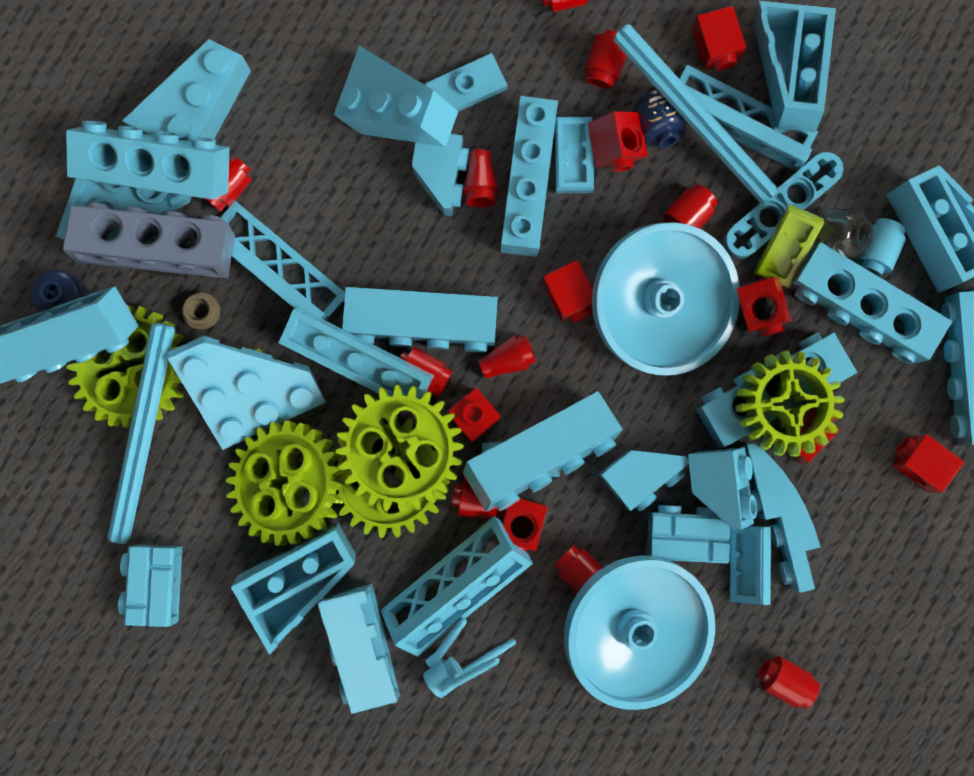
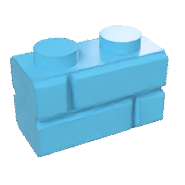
(688, 536)
(151, 585)

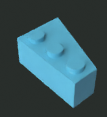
(795, 60)
(194, 95)
(392, 104)
(939, 225)
(292, 582)
(359, 648)

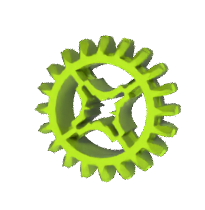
(789, 389)

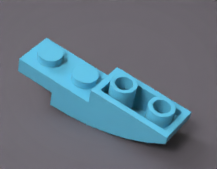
(792, 524)

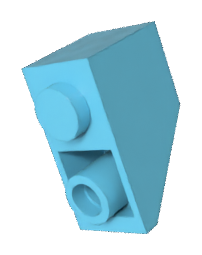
(439, 169)
(639, 474)
(722, 484)

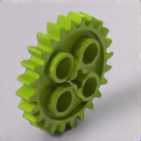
(98, 389)
(369, 467)
(255, 491)
(375, 514)

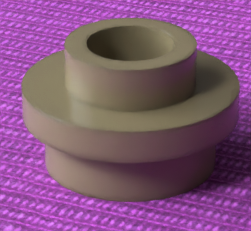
(189, 310)

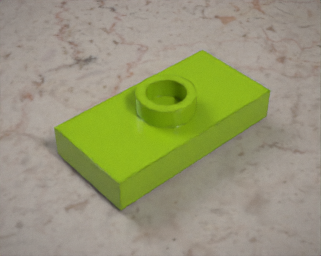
(789, 245)

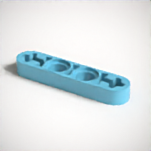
(780, 201)

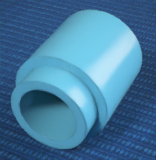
(884, 247)

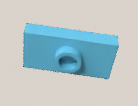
(470, 83)
(573, 155)
(750, 565)

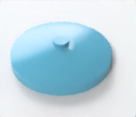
(666, 298)
(639, 632)

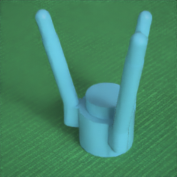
(447, 674)

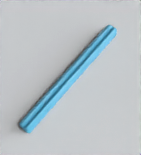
(694, 113)
(140, 432)

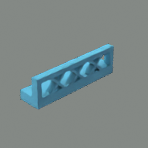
(745, 129)
(274, 280)
(351, 355)
(455, 596)

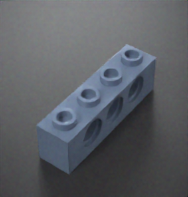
(91, 224)

